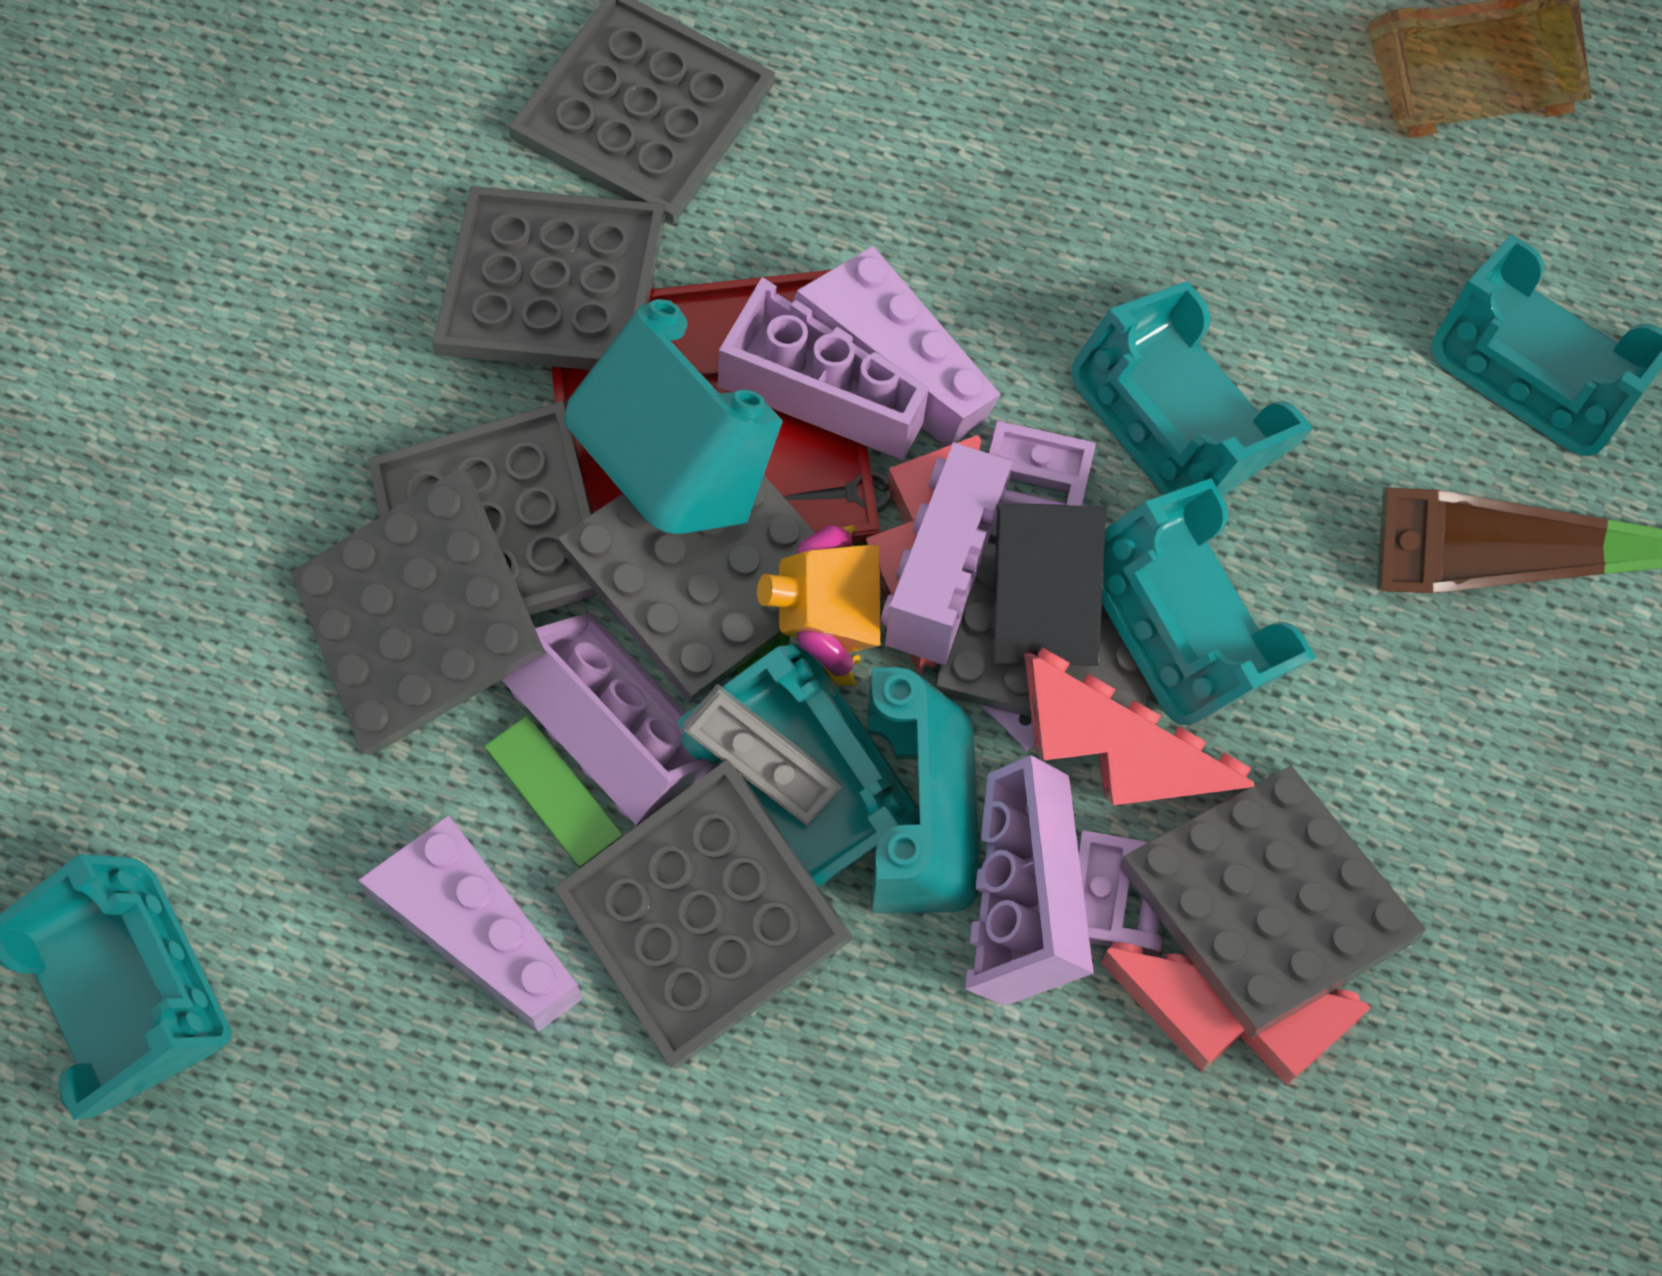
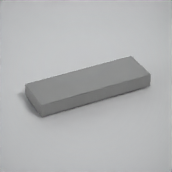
(762, 755)

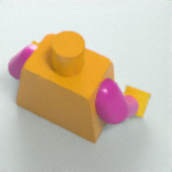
(828, 599)

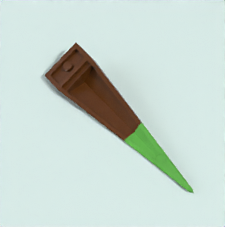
(1468, 542)

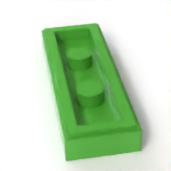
(553, 791)

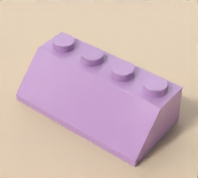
(608, 716)

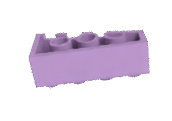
(889, 319)
(820, 374)
(946, 553)
(1031, 887)
(466, 915)

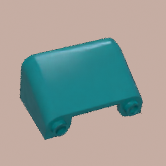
(1542, 357)
(1173, 400)
(666, 433)
(1183, 610)
(806, 707)
(934, 862)
(114, 979)

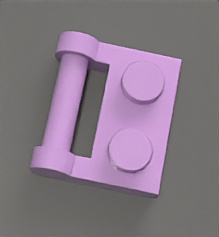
(1043, 461)
(1106, 894)

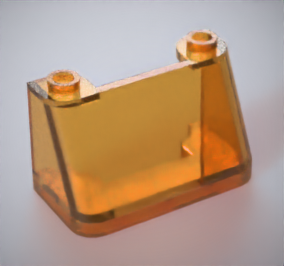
(1480, 61)

